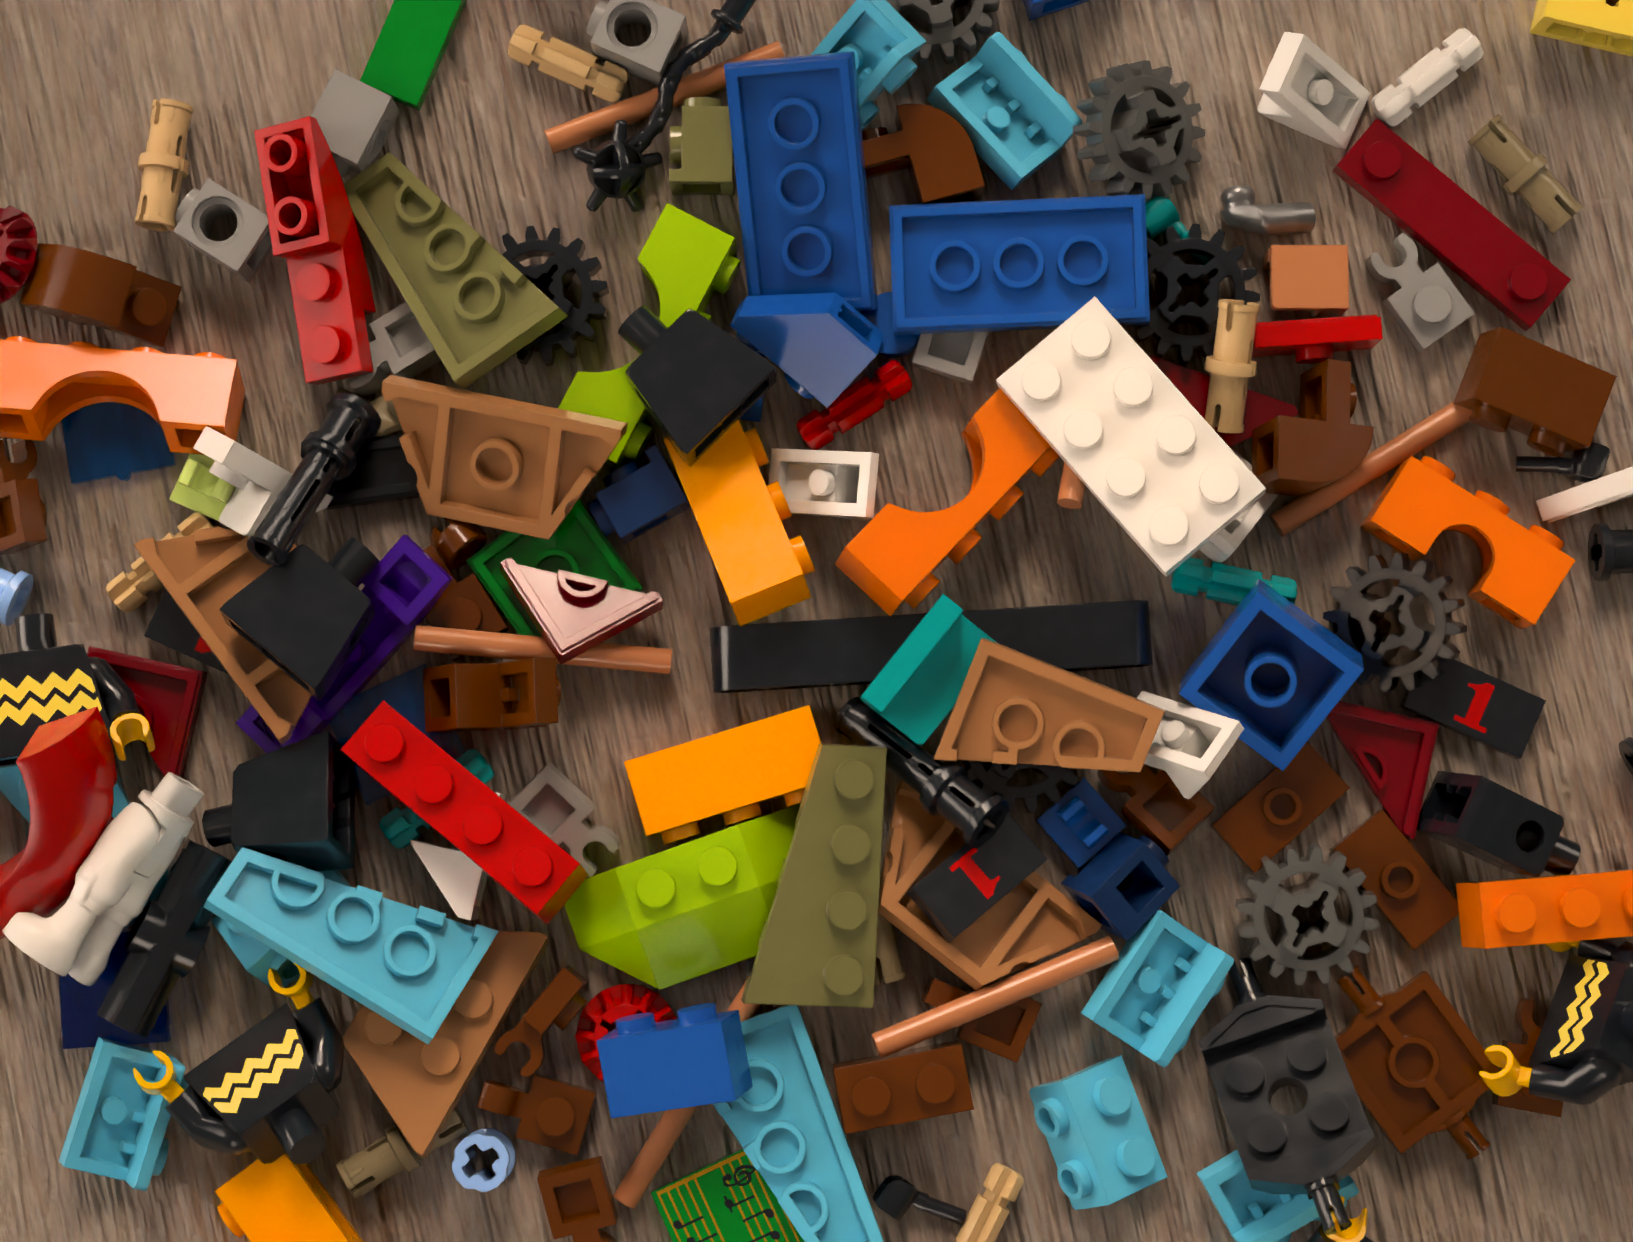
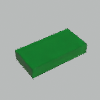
(411, 48)

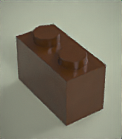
(1533, 392)
(903, 1086)

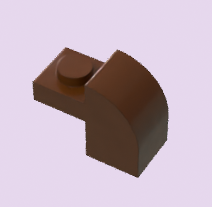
(933, 151)
(100, 293)
(1321, 446)
(491, 695)

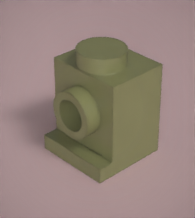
(702, 149)

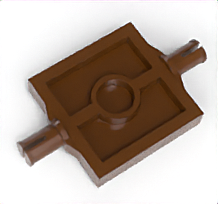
(1413, 1062)

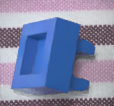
(1080, 823)

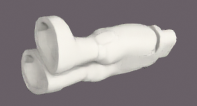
(110, 884)

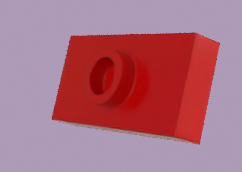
(1316, 338)

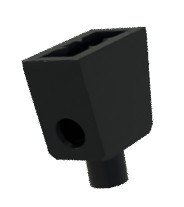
(693, 377)
(307, 613)
(292, 806)
(1496, 825)

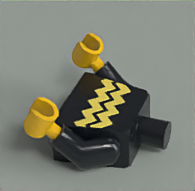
(58, 681)
(1586, 1033)
(266, 1086)

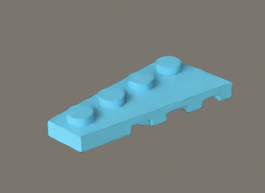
(373, 949)
(796, 1133)

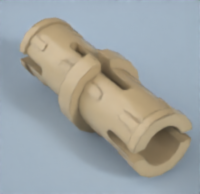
(163, 165)
(1231, 365)

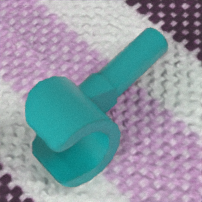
(1163, 214)

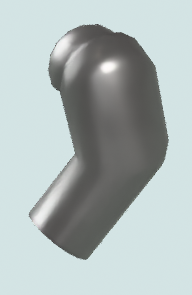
(1265, 219)

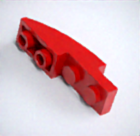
(322, 248)

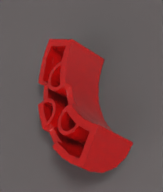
(71, 802)

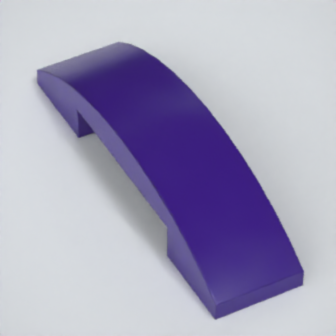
(402, 595)

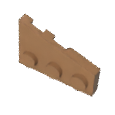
(1043, 715)

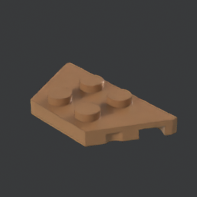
(498, 456)
(201, 577)
(1010, 936)
(426, 1081)

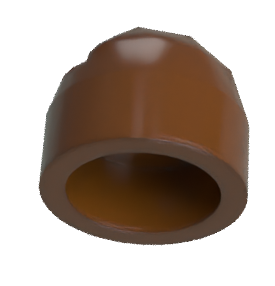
(457, 542)

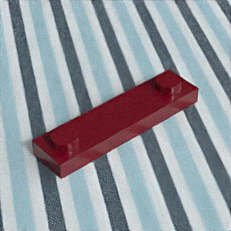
(1451, 225)

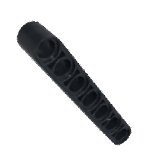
(860, 647)

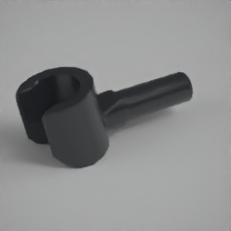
(1584, 465)
(897, 1195)

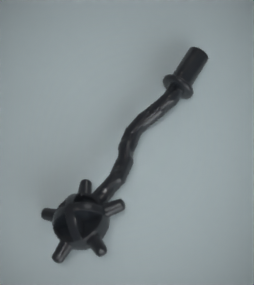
(618, 165)

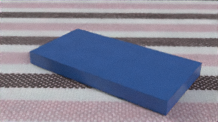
(802, 177)
(1017, 263)

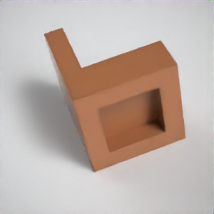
(1309, 278)

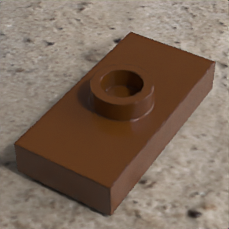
(1279, 807)
(1404, 884)

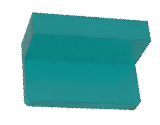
(926, 672)

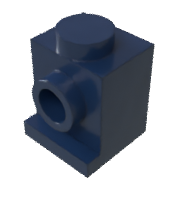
(638, 498)
(1123, 884)

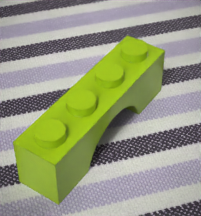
(686, 266)

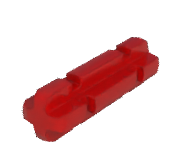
(854, 405)

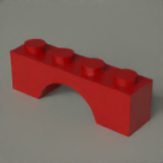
(465, 812)

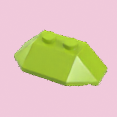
(685, 905)

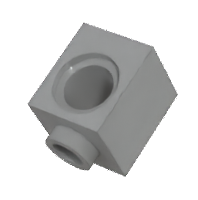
(648, 59)
(354, 121)
(244, 249)

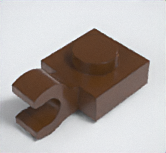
(21, 509)
(464, 605)
(556, 1006)
(999, 1032)
(550, 1112)

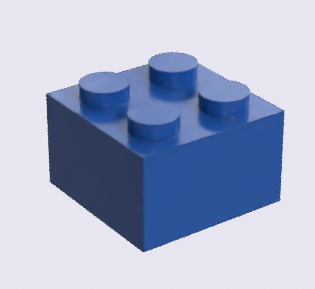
(1272, 674)

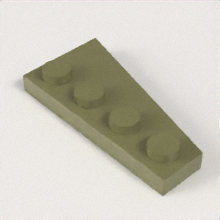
(453, 280)
(826, 902)

